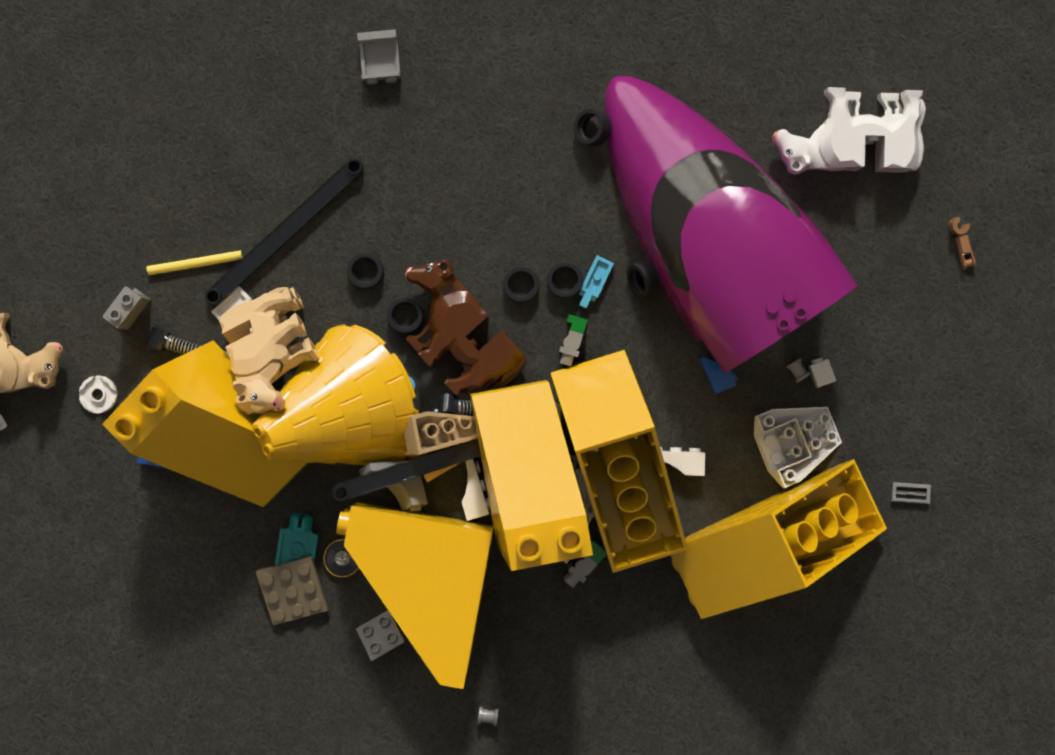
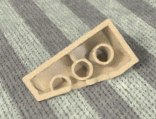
(437, 430)

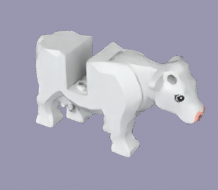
(843, 135)

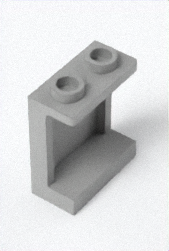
(379, 56)
(126, 308)

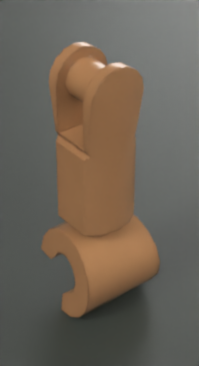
(962, 242)

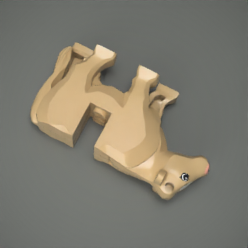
(261, 347)
(24, 371)

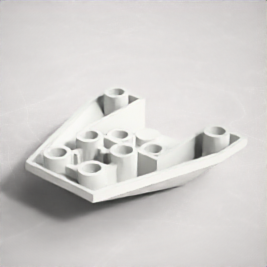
(795, 441)

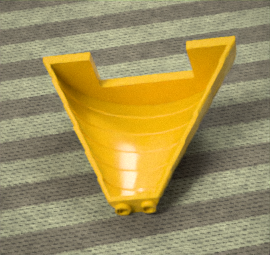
(343, 406)

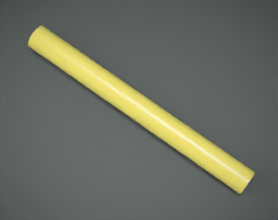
(194, 263)

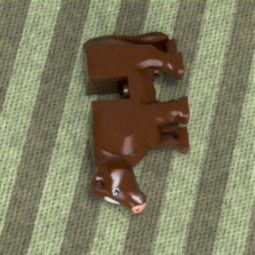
(453, 316)

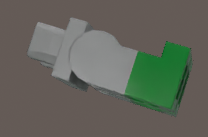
(573, 340)
(584, 566)

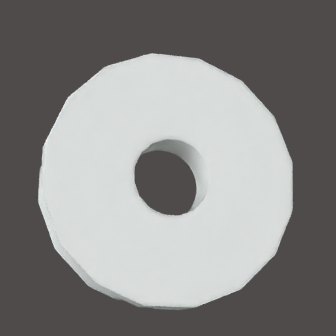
(109, 394)

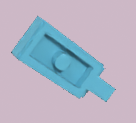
(595, 280)

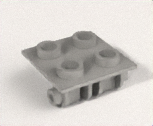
(380, 635)

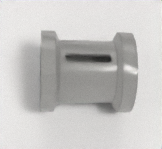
(798, 370)
(488, 716)

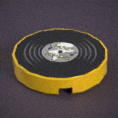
(338, 560)

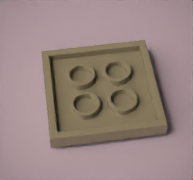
(292, 590)

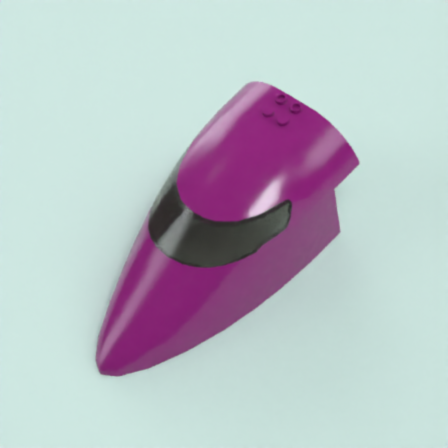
(716, 226)

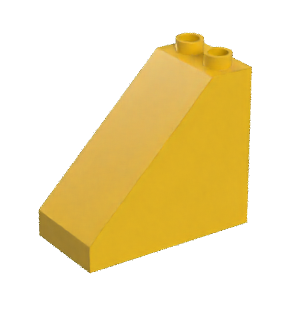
(191, 424)
(628, 471)
(529, 477)
(779, 542)
(427, 577)

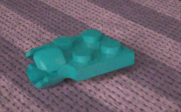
(297, 540)

